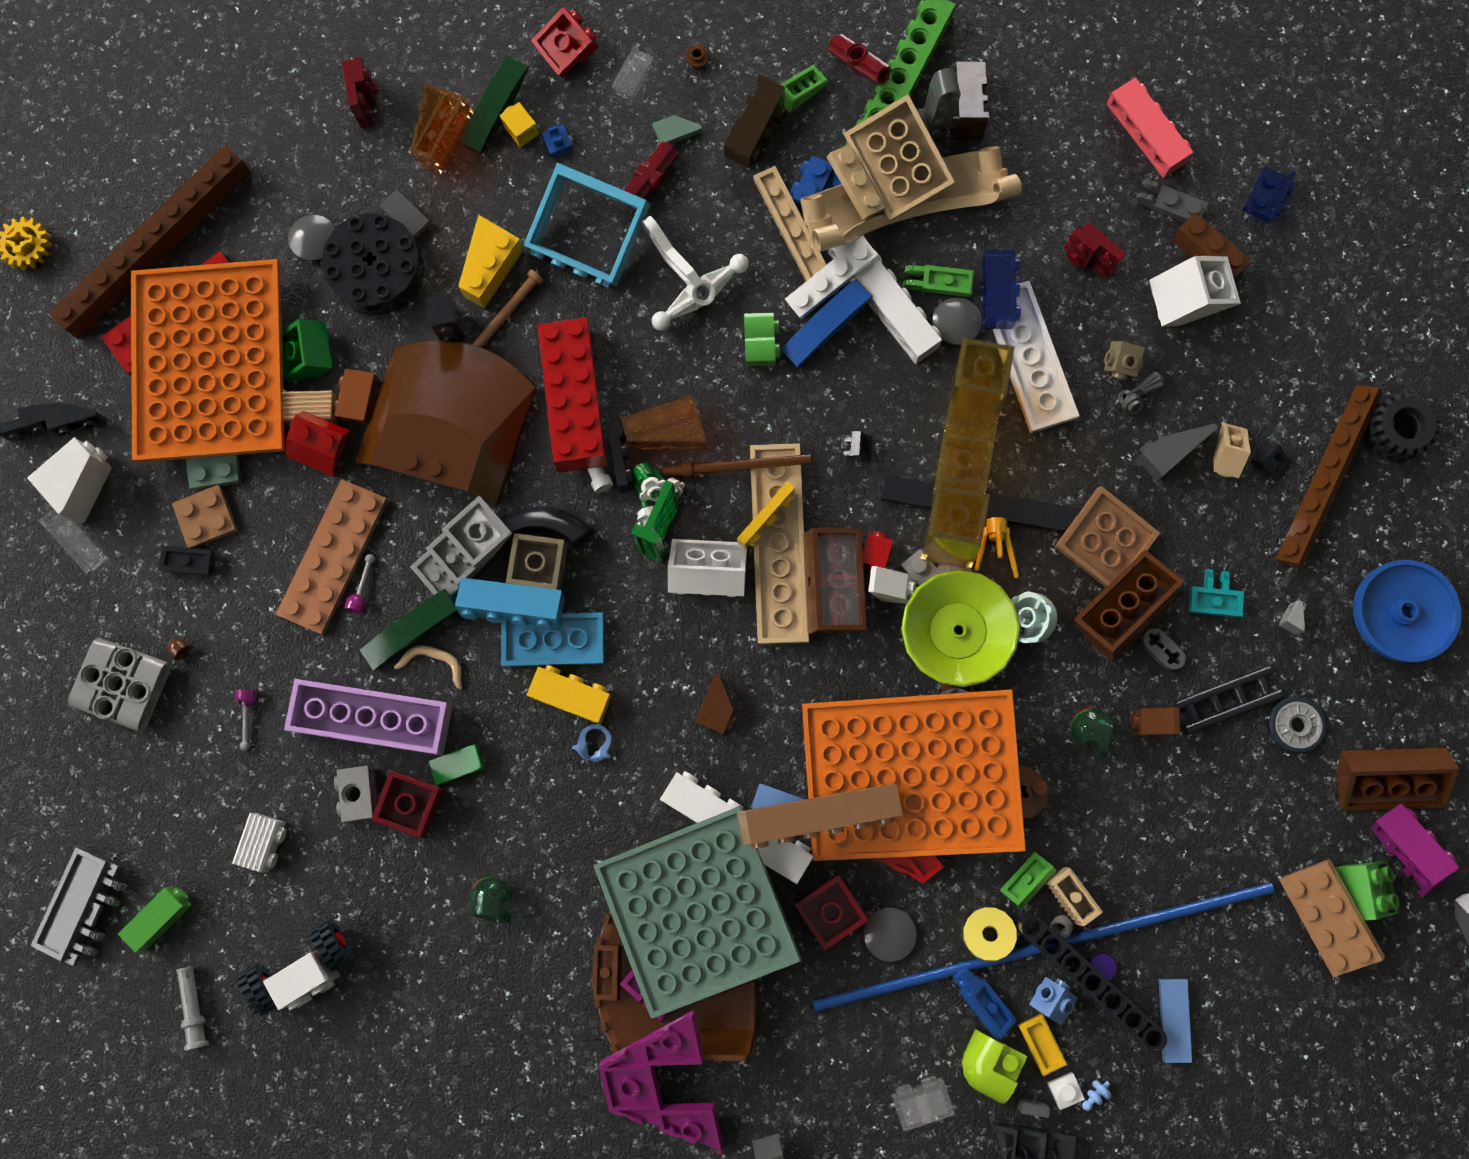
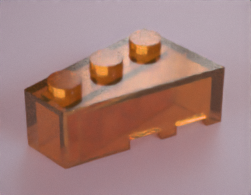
(439, 127)
(666, 426)

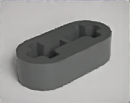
(1167, 645)

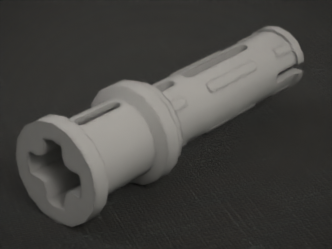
(192, 1021)

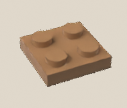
(204, 517)

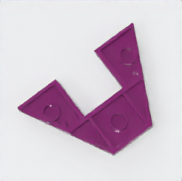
(634, 1090)

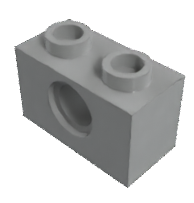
(348, 779)

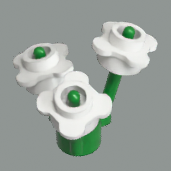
(649, 485)

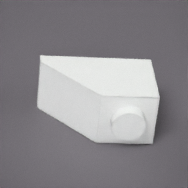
(891, 585)

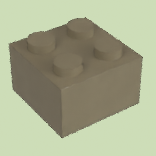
(537, 562)

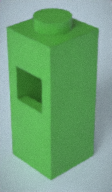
(155, 919)

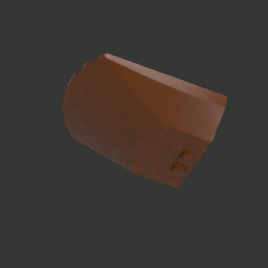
(448, 417)
(724, 1020)

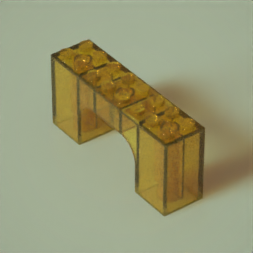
(965, 454)

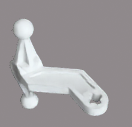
(687, 300)

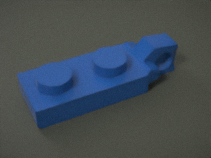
(985, 1003)

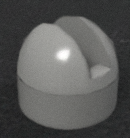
(1066, 930)

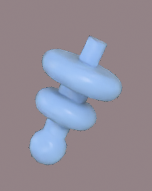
(1095, 1097)

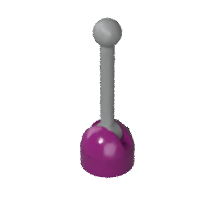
(355, 602)
(245, 699)

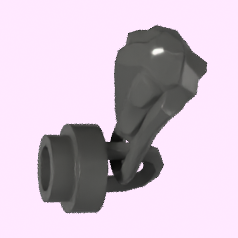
(1133, 402)

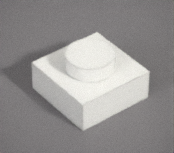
(1065, 1091)

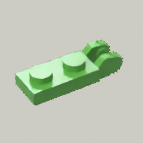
(940, 280)

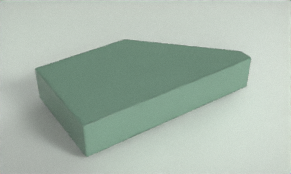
(675, 129)

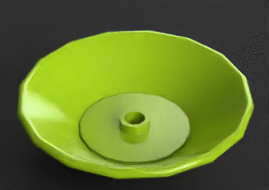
(981, 611)

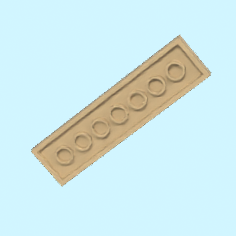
(779, 552)

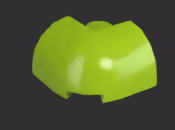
(992, 1066)

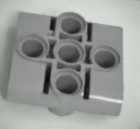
(127, 705)

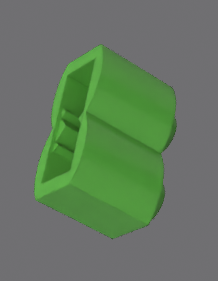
(760, 339)

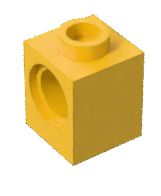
(519, 124)

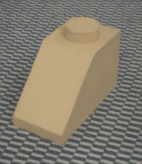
(1231, 451)

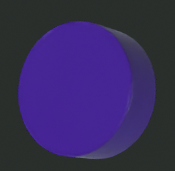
(1104, 965)

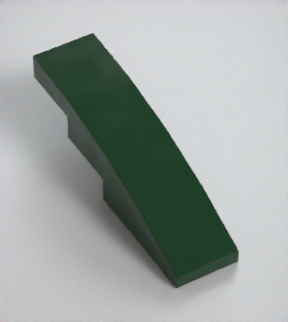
(496, 98)
(409, 629)

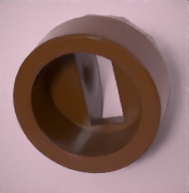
(178, 648)

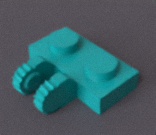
(1214, 601)

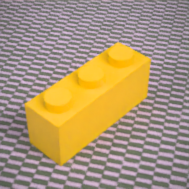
(569, 694)

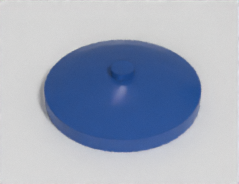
(1407, 611)

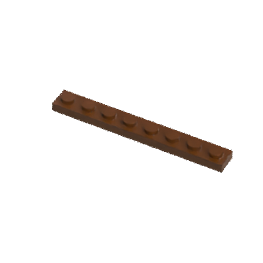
(1329, 476)

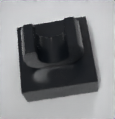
(860, 446)

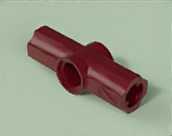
(859, 59)
(651, 173)

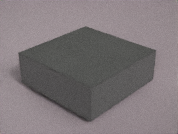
(1033, 1108)

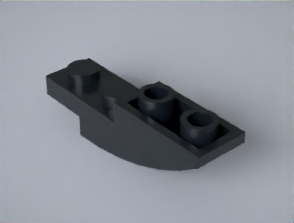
(56, 417)

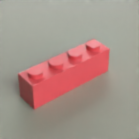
(1149, 127)

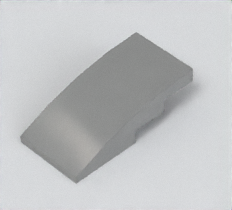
(462, 548)

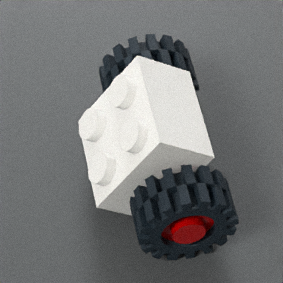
(304, 977)

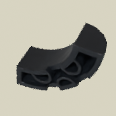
(549, 520)

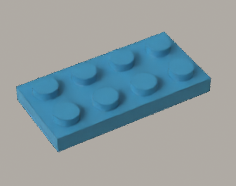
(574, 643)

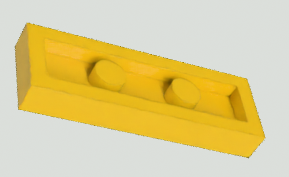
(767, 516)

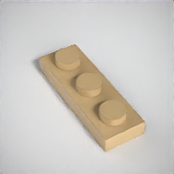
(856, 182)

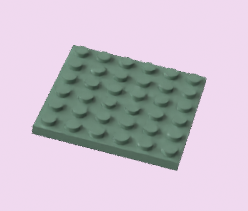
(696, 913)

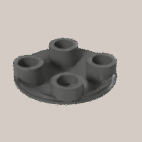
(309, 236)
(957, 320)
(890, 934)

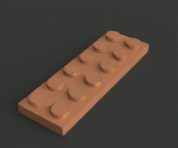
(332, 557)

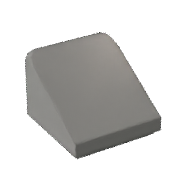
(1294, 618)

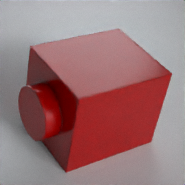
(876, 550)

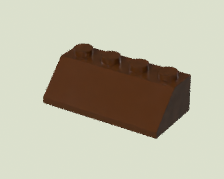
(1129, 605)
(1394, 777)

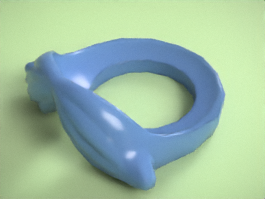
(602, 753)

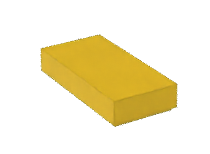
(1042, 1044)

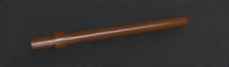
(689, 469)

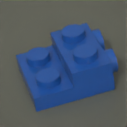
(816, 177)

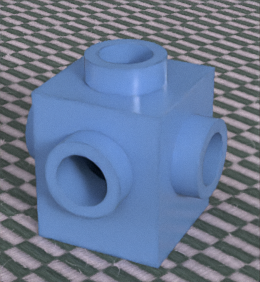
(1054, 1000)

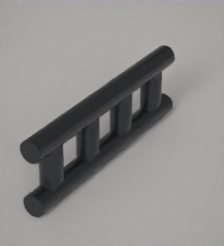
(1221, 715)

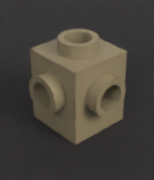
(1124, 360)

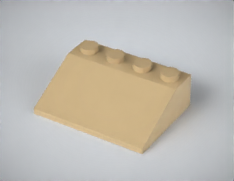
(900, 158)

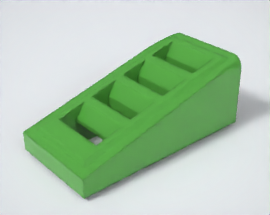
(794, 99)

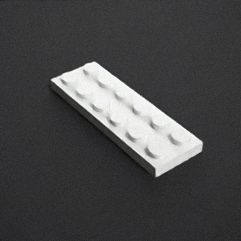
(1036, 368)

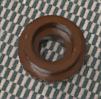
(700, 62)

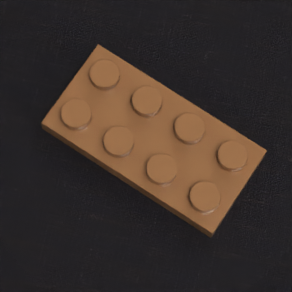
(1332, 918)

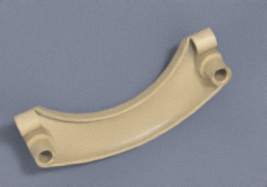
(979, 182)

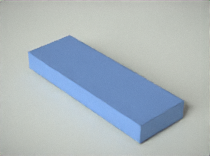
(1175, 1020)

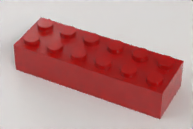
(572, 395)

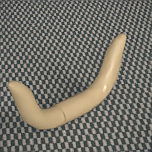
(434, 653)

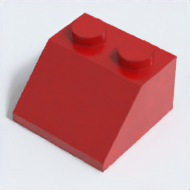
(316, 442)

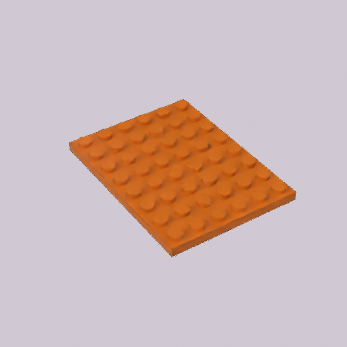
(206, 361)
(950, 767)

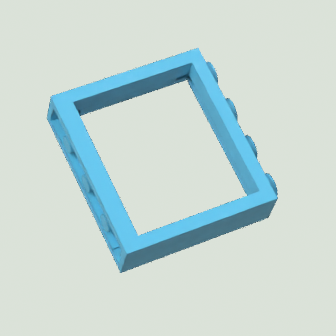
(547, 206)

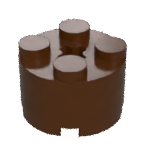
(1034, 791)

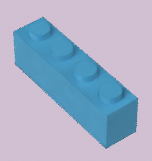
(510, 603)

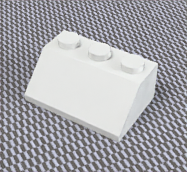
(707, 568)

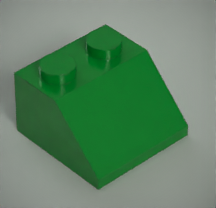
(305, 350)

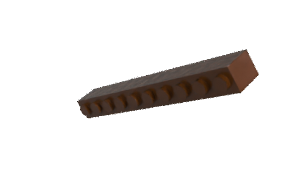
(150, 242)

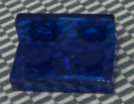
(1268, 194)

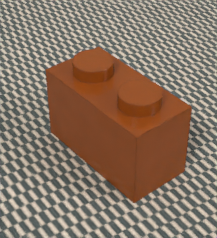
(356, 397)

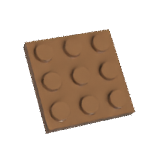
(1106, 537)

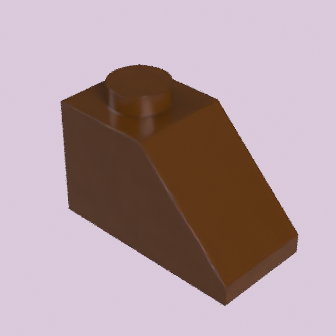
(716, 709)
(1156, 722)

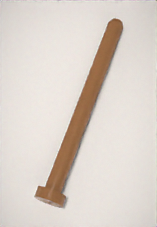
(505, 312)

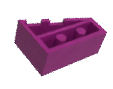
(1415, 848)

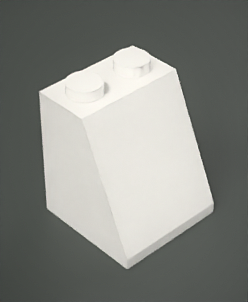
(1194, 290)
(72, 479)

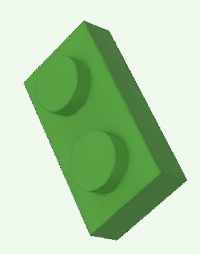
(1028, 880)

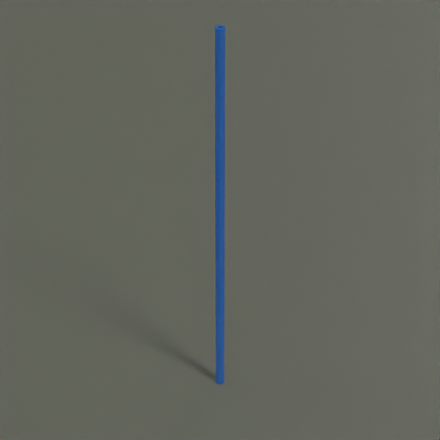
(1030, 950)

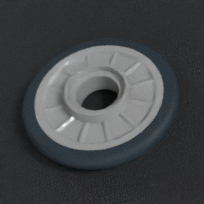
(1313, 720)

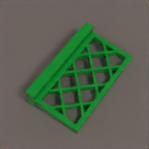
(651, 536)

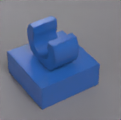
(557, 140)

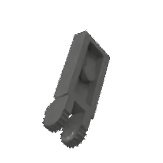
(1170, 201)

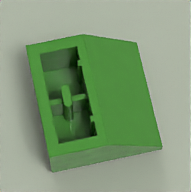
(1371, 888)

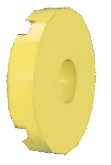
(1000, 923)

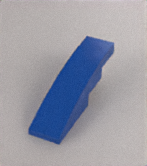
(827, 322)

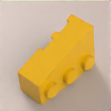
(488, 261)

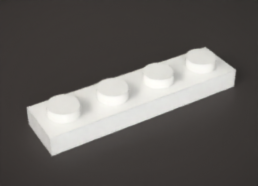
(832, 277)

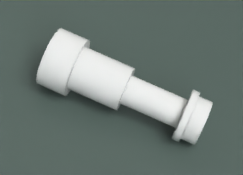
(600, 481)

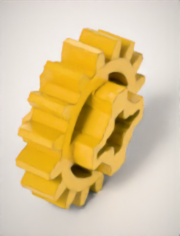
(23, 243)

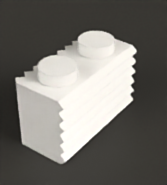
(260, 843)

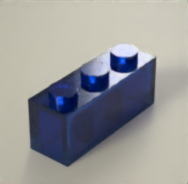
(1000, 288)

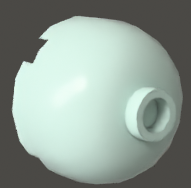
(1035, 616)

